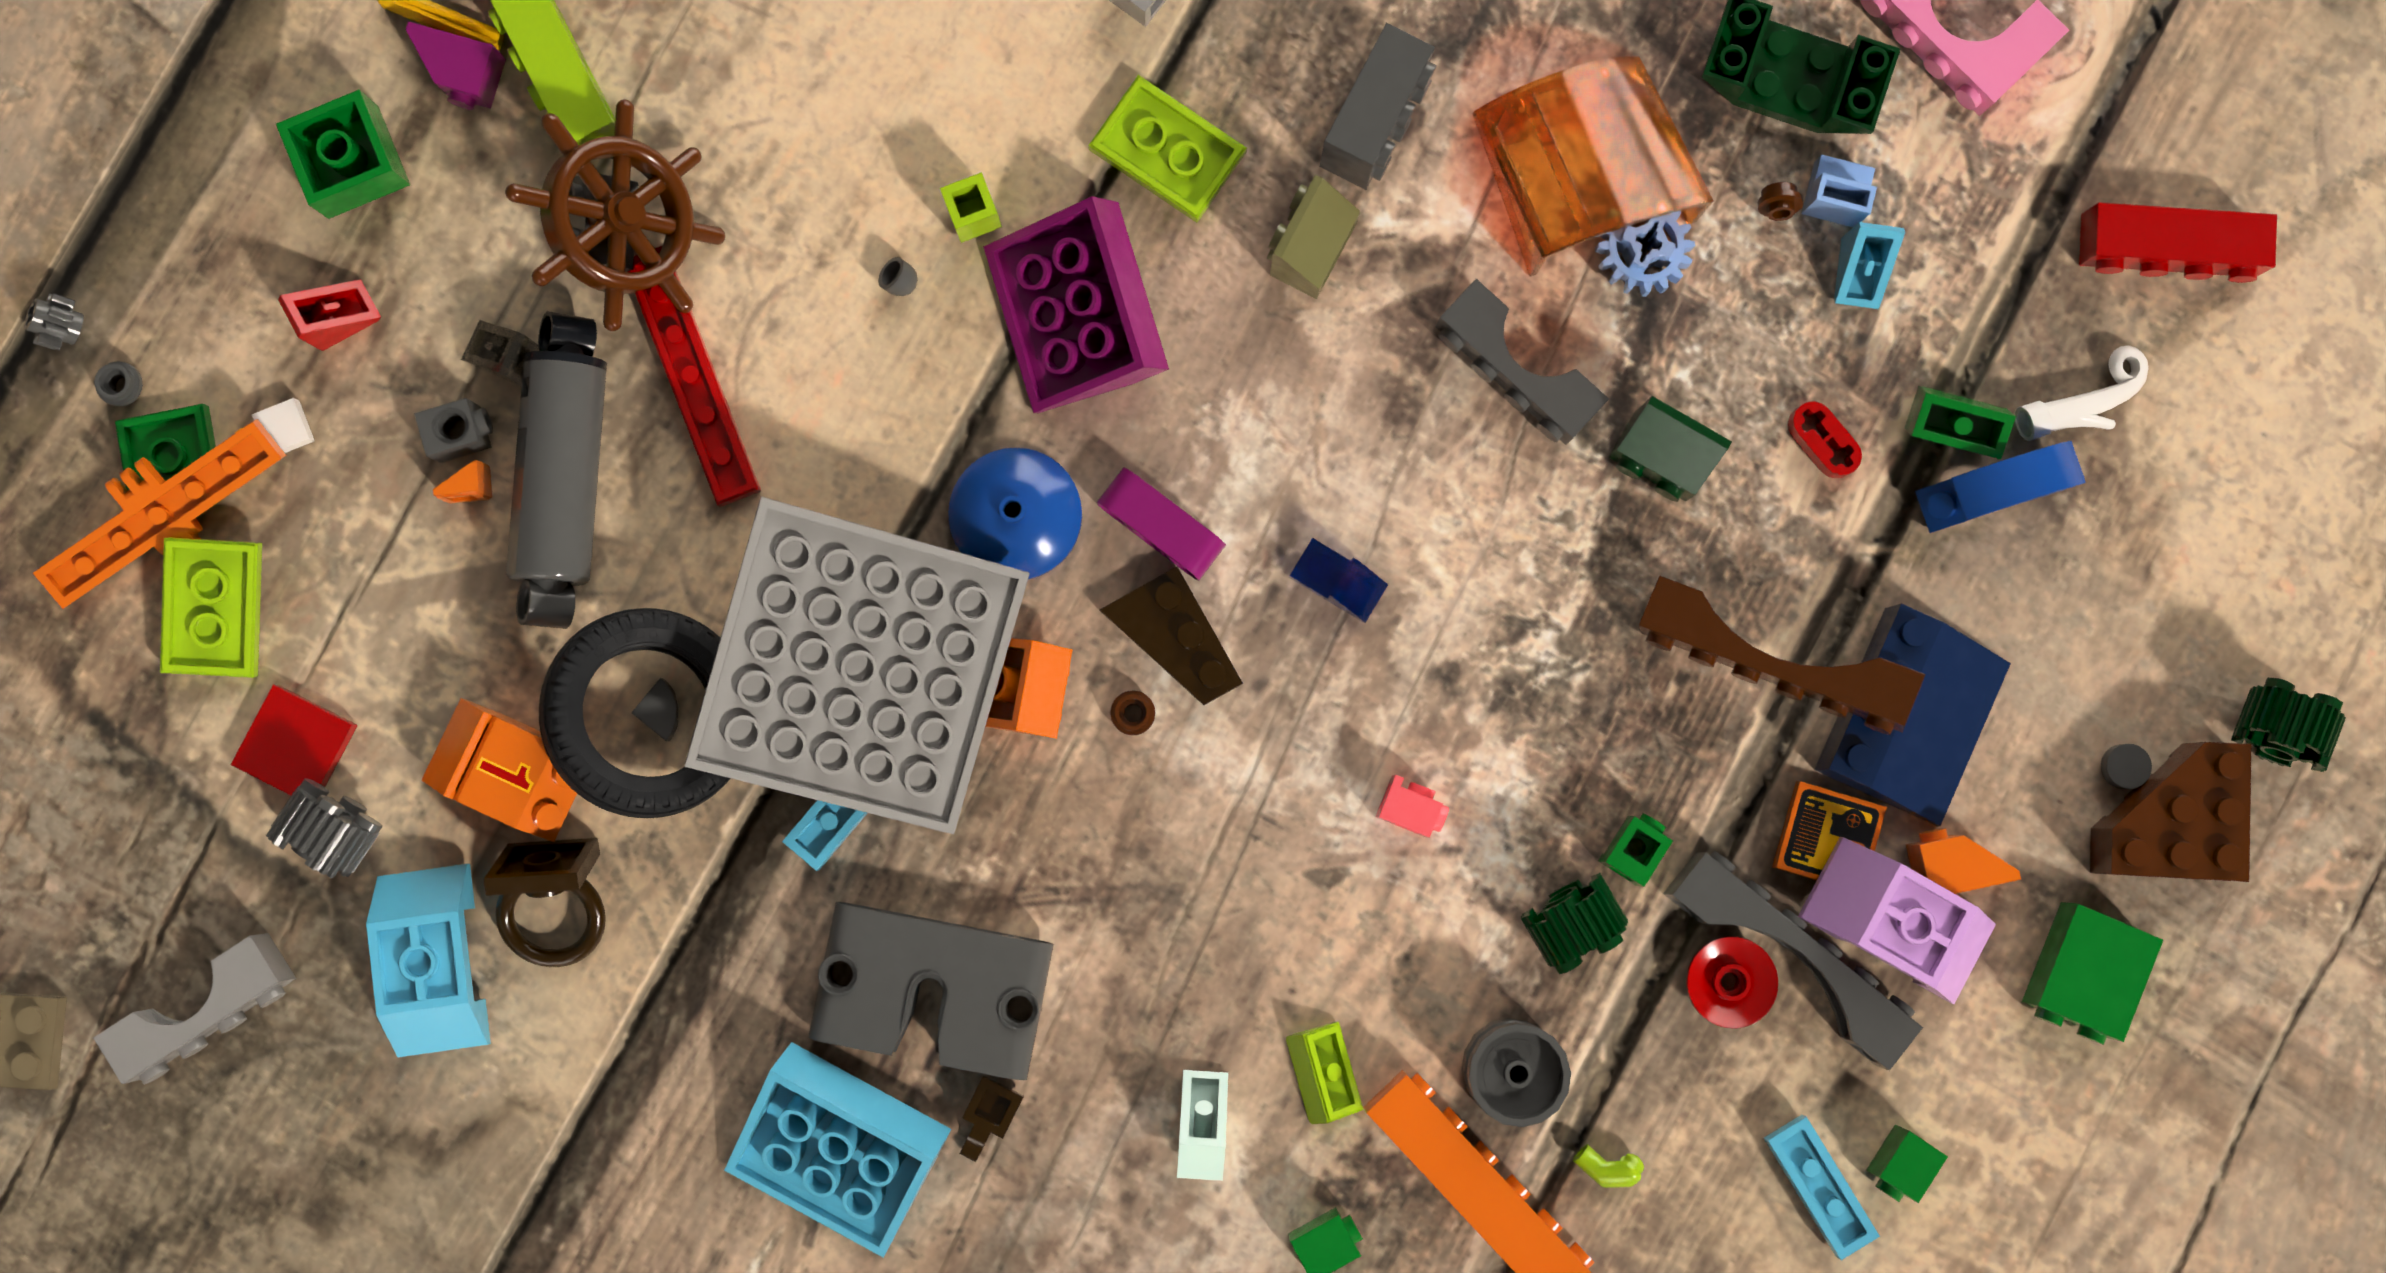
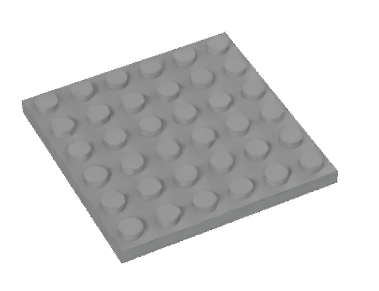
(856, 667)

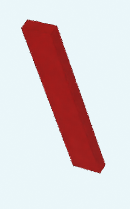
(698, 395)

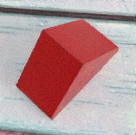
(329, 312)

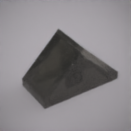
(498, 351)

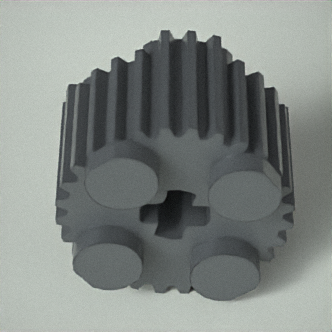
(324, 831)

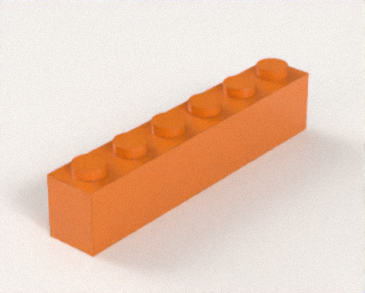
(1470, 1181)

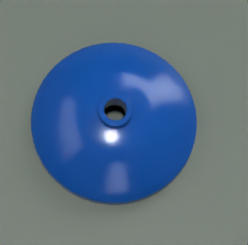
(1048, 516)

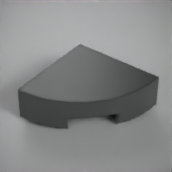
(659, 710)

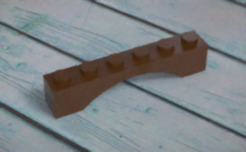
(1872, 689)

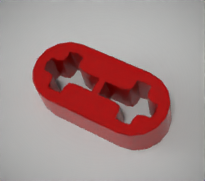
(1832, 432)

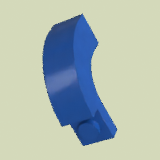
(2000, 486)

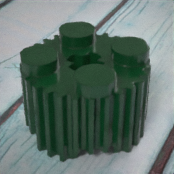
(2290, 724)
(1576, 922)

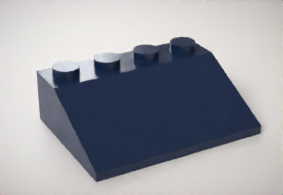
(1927, 760)

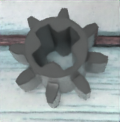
(54, 321)

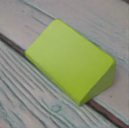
(1324, 1073)

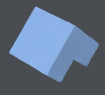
(1839, 191)

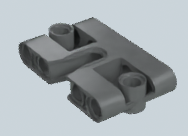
(972, 964)

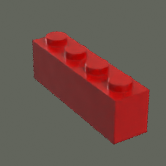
(2178, 241)

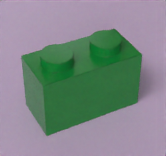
(1960, 422)

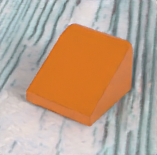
(467, 484)

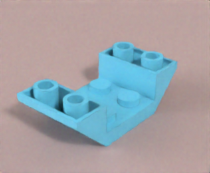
(424, 961)

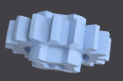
(1661, 253)

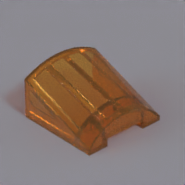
(1587, 157)

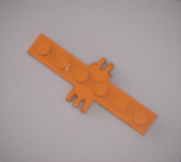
(157, 511)

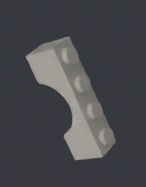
(242, 978)

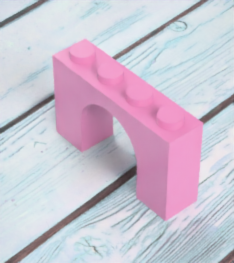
(1972, 69)

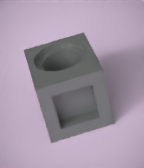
(435, 428)

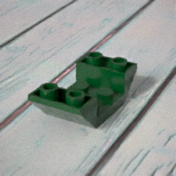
(1798, 73)

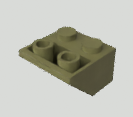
(1314, 239)

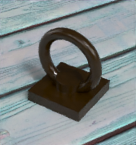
(540, 872)

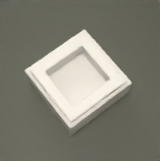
(286, 424)

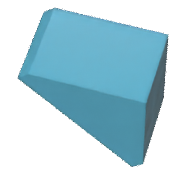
(1866, 264)

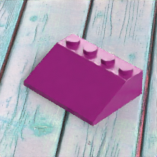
(1075, 305)

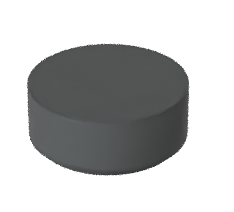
(2126, 766)

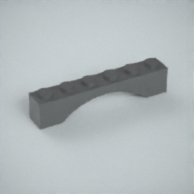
(1865, 1018)

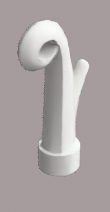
(2081, 410)

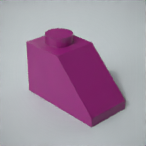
(459, 65)

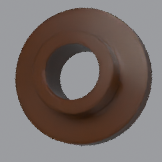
(1780, 201)
(1132, 698)

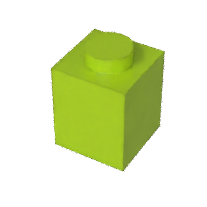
(971, 207)

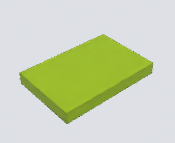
(1167, 148)
(211, 607)

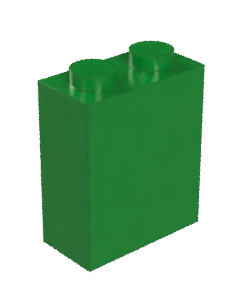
(2091, 973)

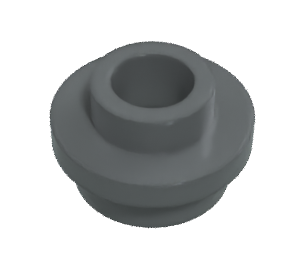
(106, 381)

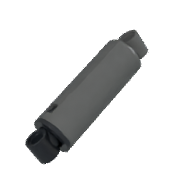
(556, 470)

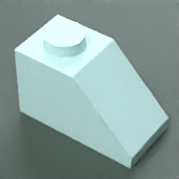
(1203, 1125)

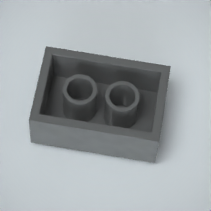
(1378, 107)

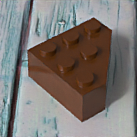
(2183, 820)

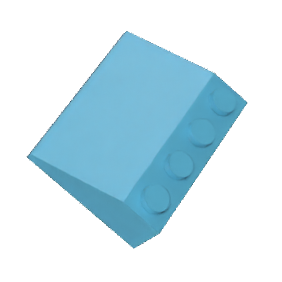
(836, 1149)

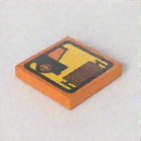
(1816, 823)

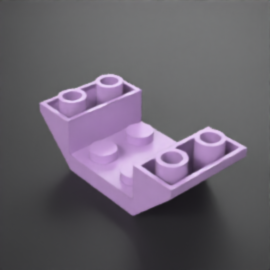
(1898, 917)

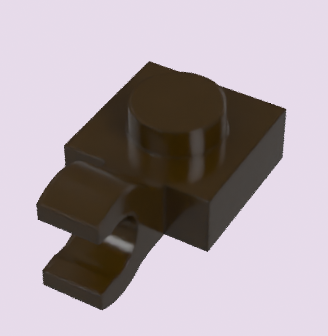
(990, 1112)

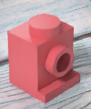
(1412, 808)

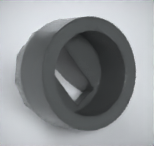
(898, 277)

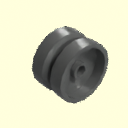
(1540, 1059)

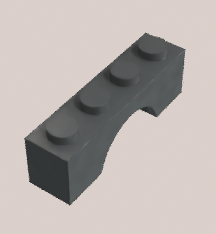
(1477, 329)

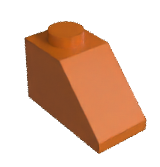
(1957, 862)

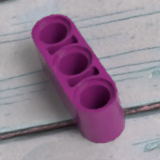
(1161, 523)

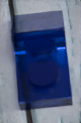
(1339, 580)

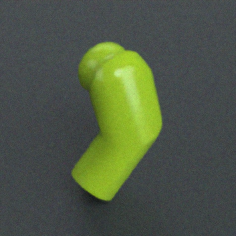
(1610, 1173)

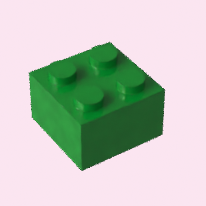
(343, 154)

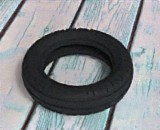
(563, 721)

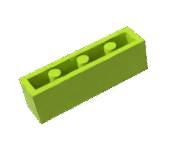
(555, 66)

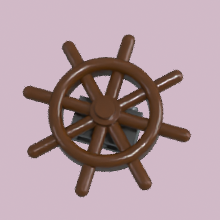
(598, 218)

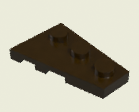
(1176, 634)

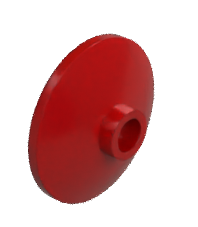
(1754, 985)

